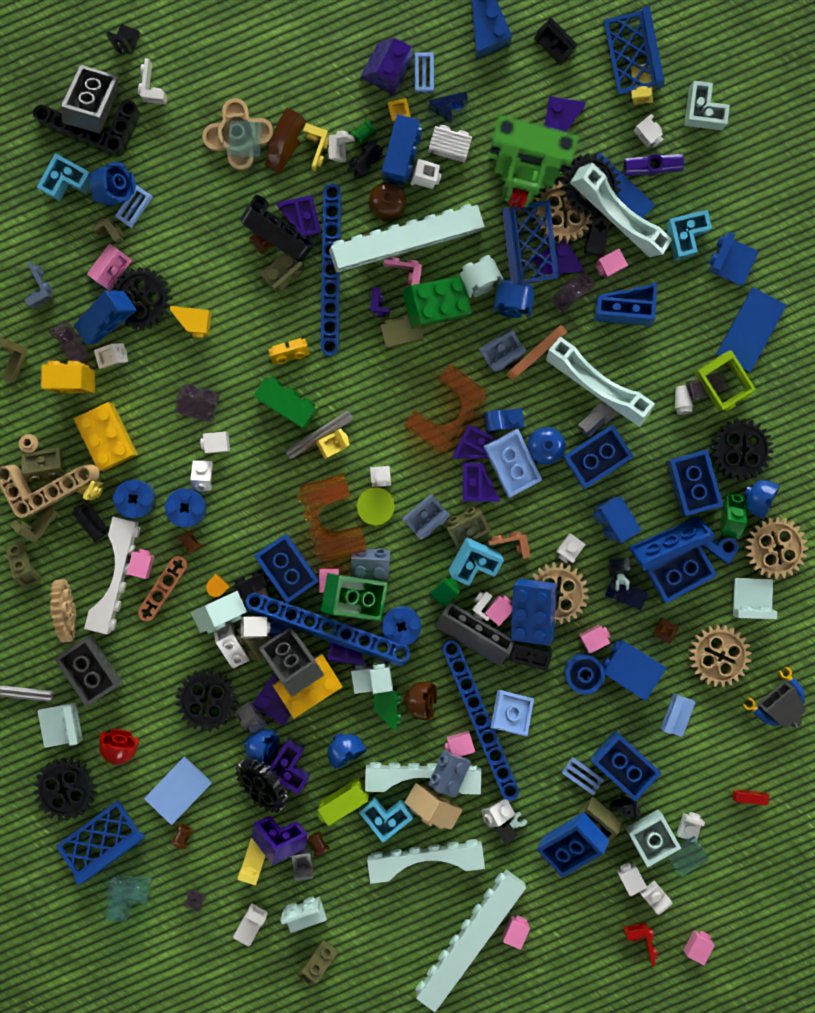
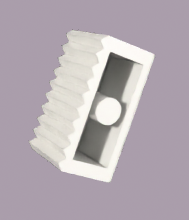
(450, 143)

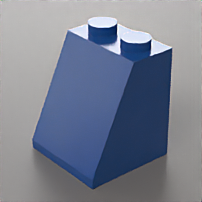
(633, 669)

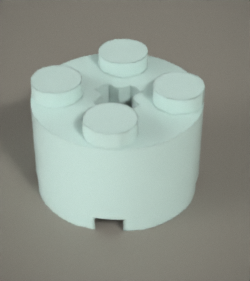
(481, 276)

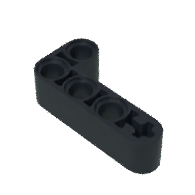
(275, 230)

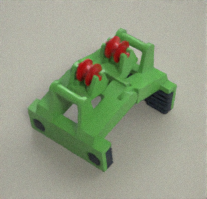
(529, 158)

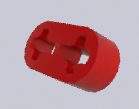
(750, 797)

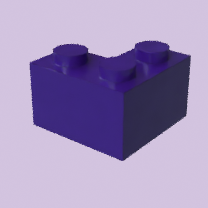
(286, 769)
(278, 842)

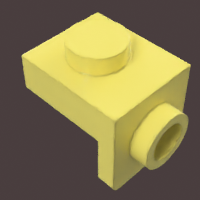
(333, 443)

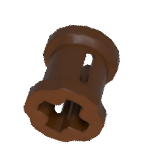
(189, 542)
(182, 836)
(317, 843)

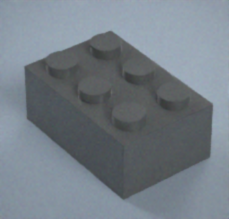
(89, 99)
(291, 661)
(88, 670)

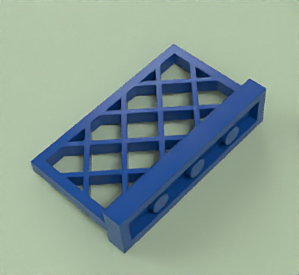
(651, 49)
(513, 243)
(105, 858)

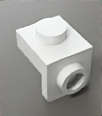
(337, 146)
(201, 475)
(481, 600)
(498, 813)

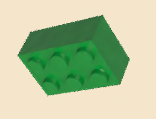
(436, 302)
(286, 402)
(354, 597)

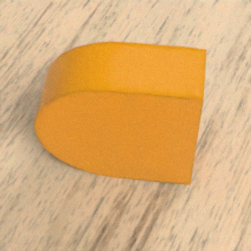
(216, 586)

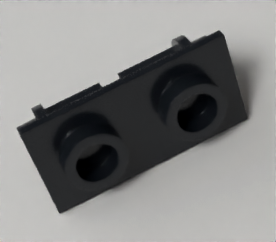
(369, 152)
(90, 521)
(258, 579)
(626, 806)

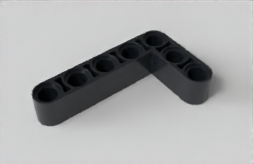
(86, 137)

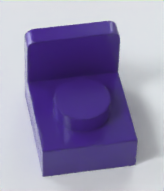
(376, 300)

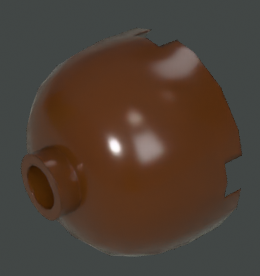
(387, 201)
(420, 700)

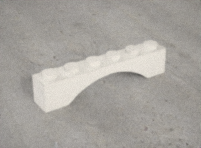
(122, 536)

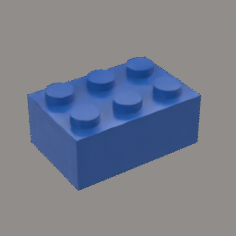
(401, 150)
(597, 456)
(694, 483)
(616, 520)
(287, 567)
(681, 574)
(533, 611)
(625, 765)
(573, 844)

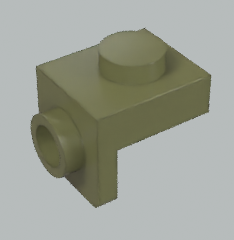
(114, 230)

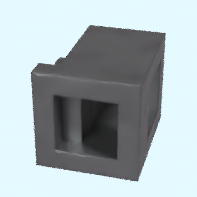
(250, 718)

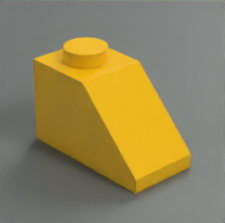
(193, 320)

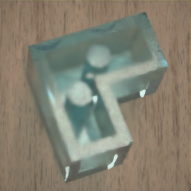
(123, 892)

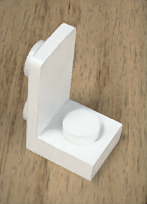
(154, 95)
(230, 646)
(250, 924)

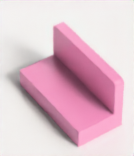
(109, 267)

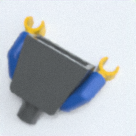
(783, 704)

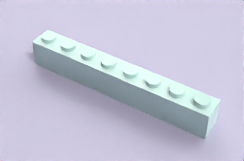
(406, 238)
(470, 940)

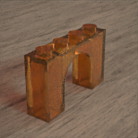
(469, 395)
(329, 543)

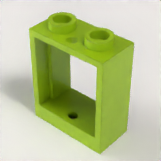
(730, 358)
(342, 802)

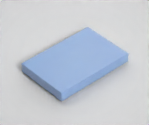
(512, 463)
(178, 790)

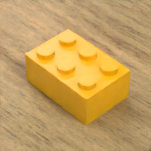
(67, 378)
(105, 436)
(311, 694)

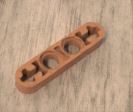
(536, 353)
(164, 589)

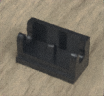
(556, 41)
(531, 655)

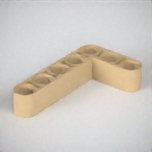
(47, 493)

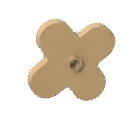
(217, 135)

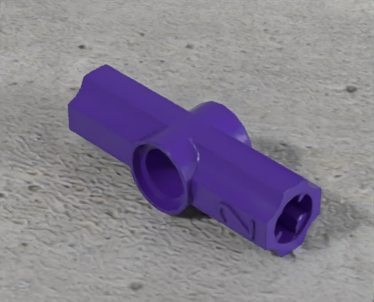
(665, 164)

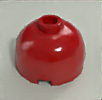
(118, 746)

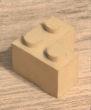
(432, 808)

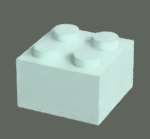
(653, 838)

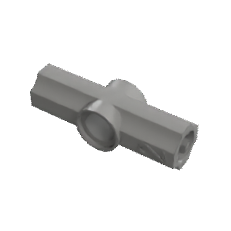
(601, 415)

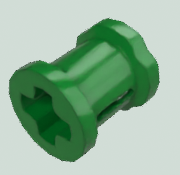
(363, 132)

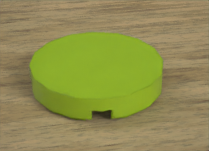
(375, 506)

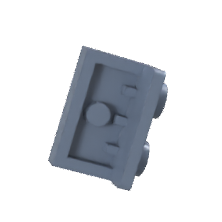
(502, 350)
(426, 517)
(370, 564)
(449, 773)

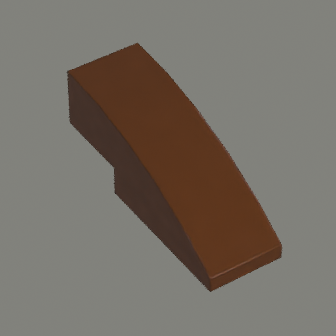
(284, 140)

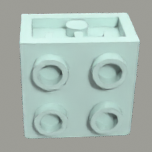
(753, 598)
(60, 725)
(303, 914)

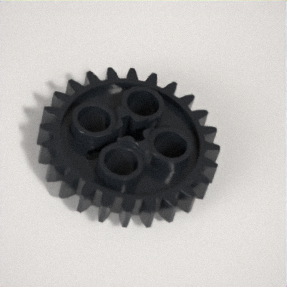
(574, 195)
(152, 285)
(758, 450)
(189, 696)
(261, 785)
(48, 794)

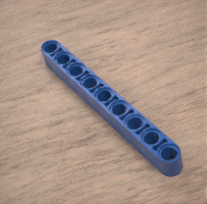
(328, 280)
(320, 622)
(481, 729)

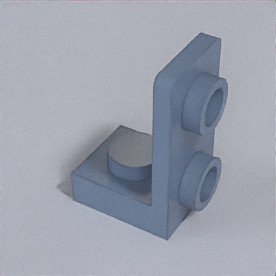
(39, 297)

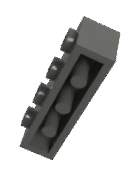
(474, 633)

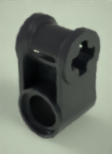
(597, 241)

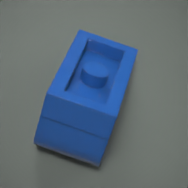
(503, 419)
(718, 551)

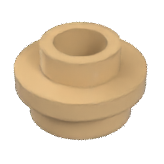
(33, 445)

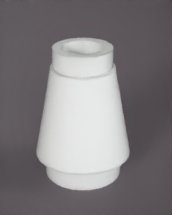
(683, 402)

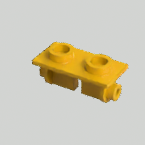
(297, 350)

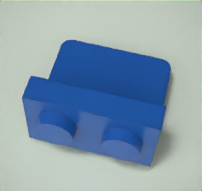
(732, 259)

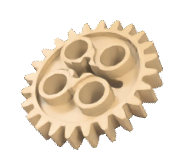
(573, 229)
(792, 543)
(574, 595)
(63, 610)
(726, 640)

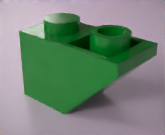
(733, 516)
(445, 590)
(386, 707)

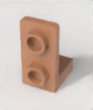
(522, 547)

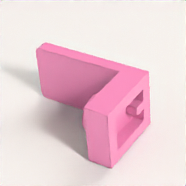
(414, 277)

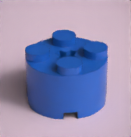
(112, 184)
(514, 299)
(145, 501)
(197, 508)
(412, 625)
(591, 681)

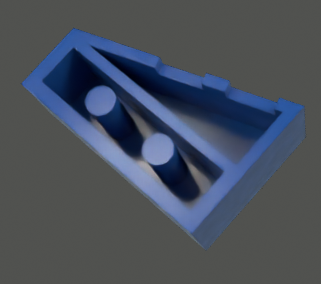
(489, 27)
(630, 306)
(104, 316)

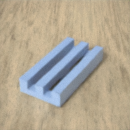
(424, 89)
(139, 211)
(595, 785)

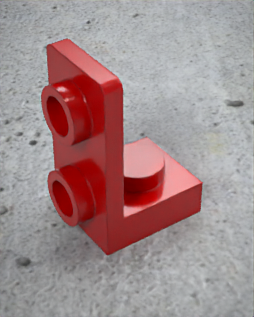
(636, 933)

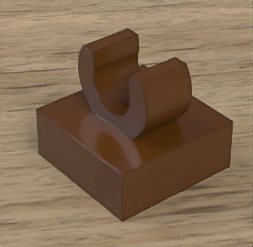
(260, 243)
(665, 630)

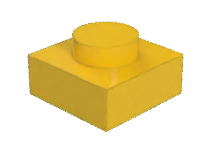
(398, 107)

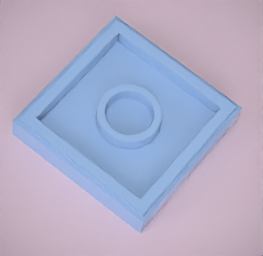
(512, 713)

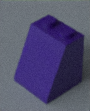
(388, 65)

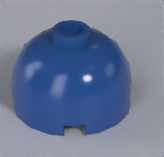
(546, 445)
(760, 497)
(262, 745)
(345, 749)

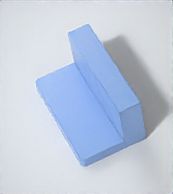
(677, 715)

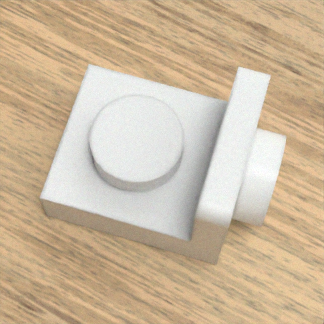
(111, 355)
(570, 548)
(690, 825)
(656, 897)

